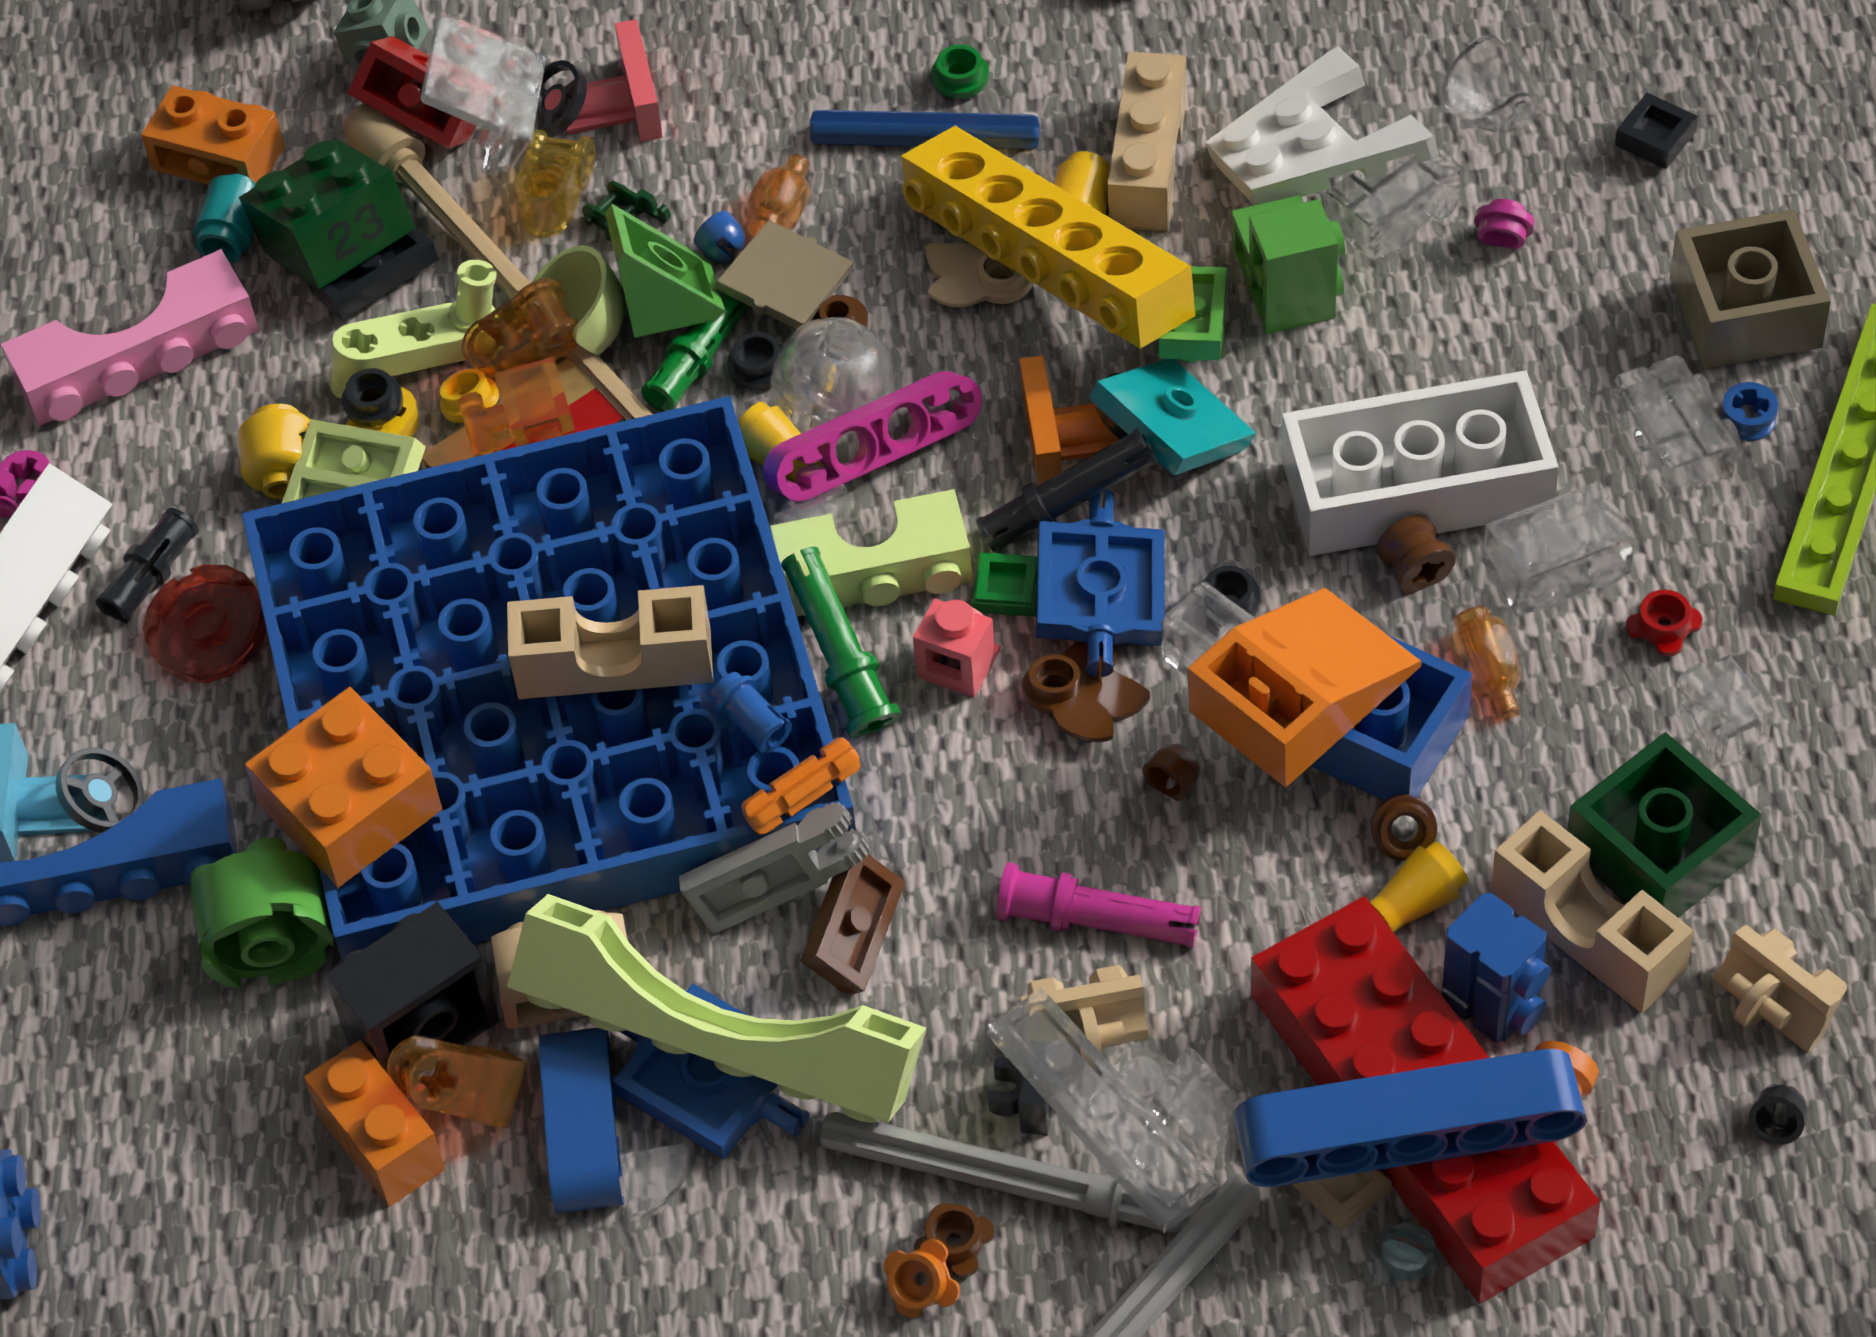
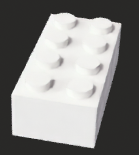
(1435, 451)

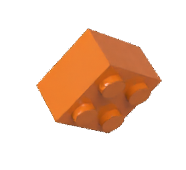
(344, 786)

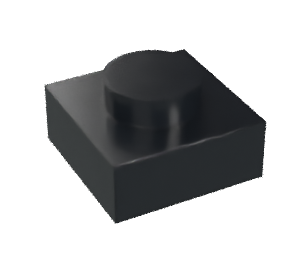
(1656, 130)

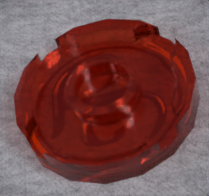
(205, 624)

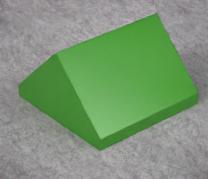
(661, 278)

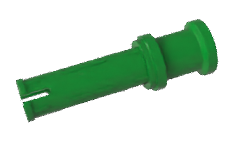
(850, 669)

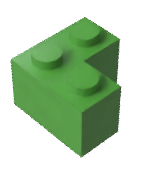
(1289, 261)

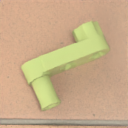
(414, 337)

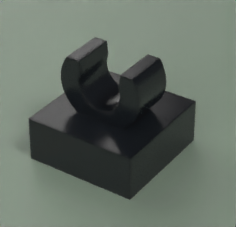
(1023, 1099)

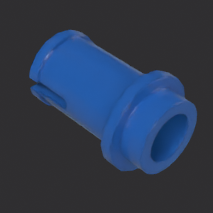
(739, 701)

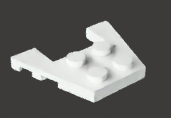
(1294, 146)

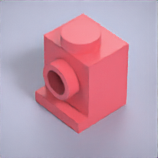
(959, 633)

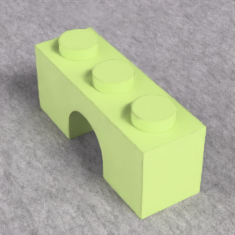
(922, 554)

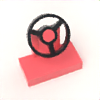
(608, 101)

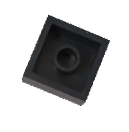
(413, 984)

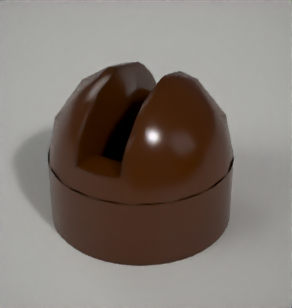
(1173, 762)

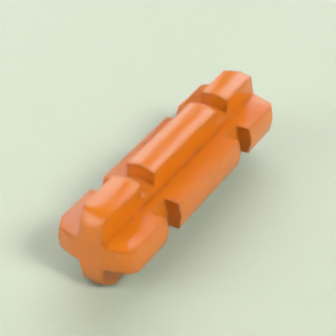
(800, 786)

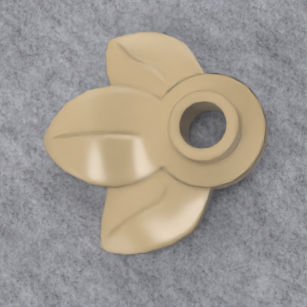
(970, 276)

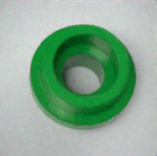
(959, 60)

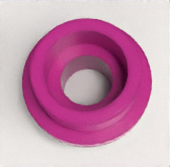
(1503, 223)

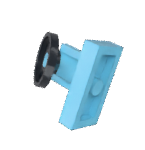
(58, 801)

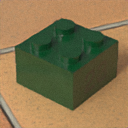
(327, 212)
(1665, 827)

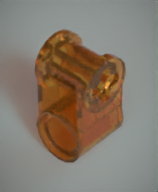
(523, 330)
(466, 1080)

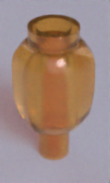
(779, 196)
(1488, 651)

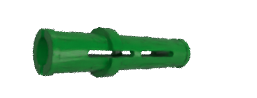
(690, 357)

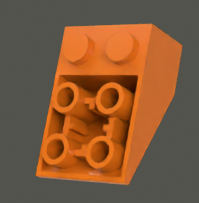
(1296, 681)

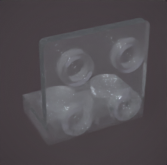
(487, 85)

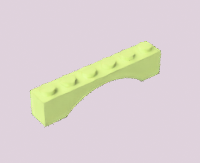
(587, 965)

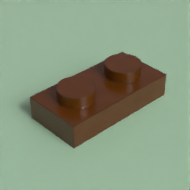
(853, 925)

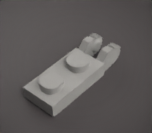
(774, 868)

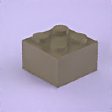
(1749, 289)

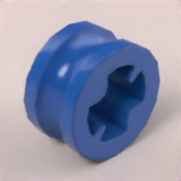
(1764, 404)

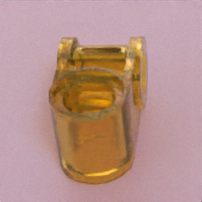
(552, 182)

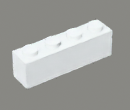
(36, 555)

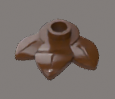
(1082, 703)

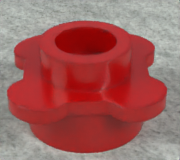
(1664, 606)

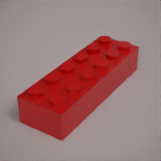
(1364, 1009)

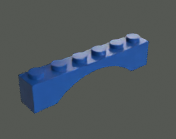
(131, 860)

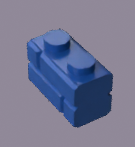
(1495, 969)

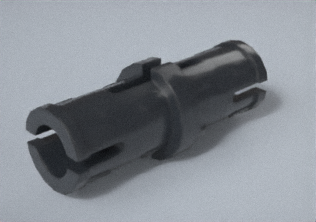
(170, 537)

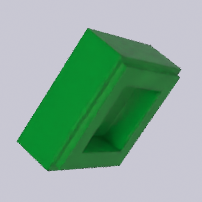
(1005, 584)

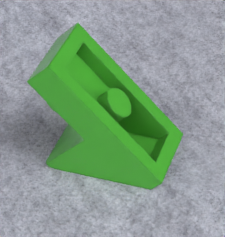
(1204, 334)

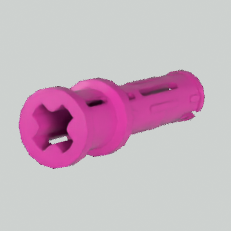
(1066, 903)

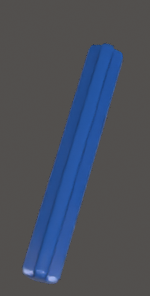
(915, 128)

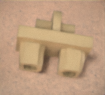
(1777, 989)
(1106, 1009)

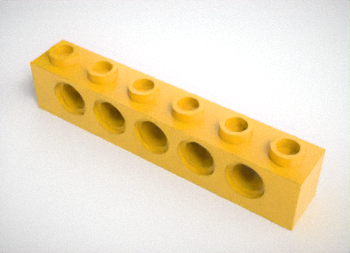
(1049, 236)

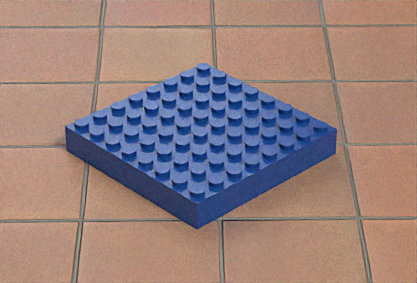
(555, 794)

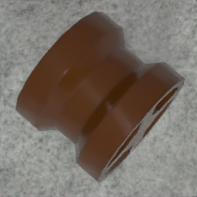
(1415, 553)

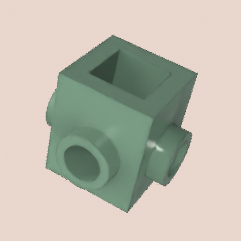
(376, 20)

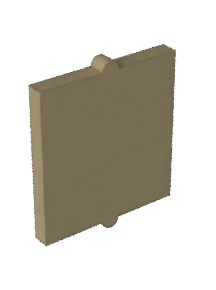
(784, 275)

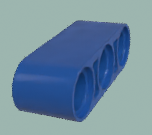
(580, 1120)

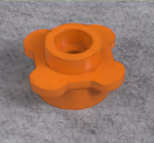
(902, 1283)

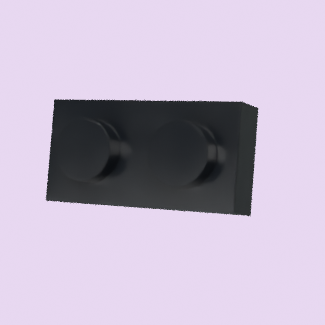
(377, 274)

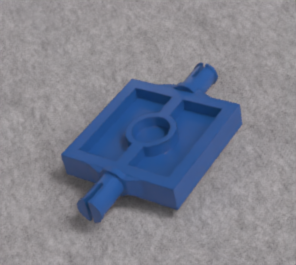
(1100, 583)
(700, 1098)

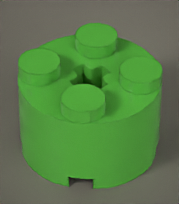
(261, 915)

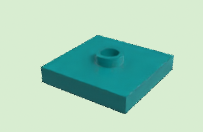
(1175, 414)

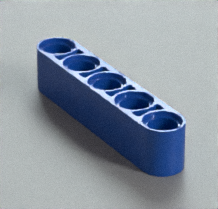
(1409, 1118)

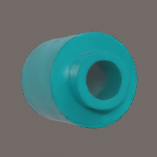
(223, 219)

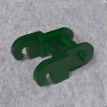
(634, 202)

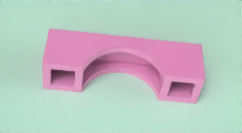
(72, 369)

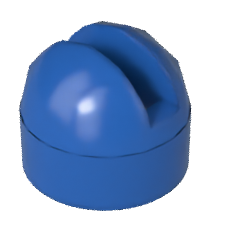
(714, 230)

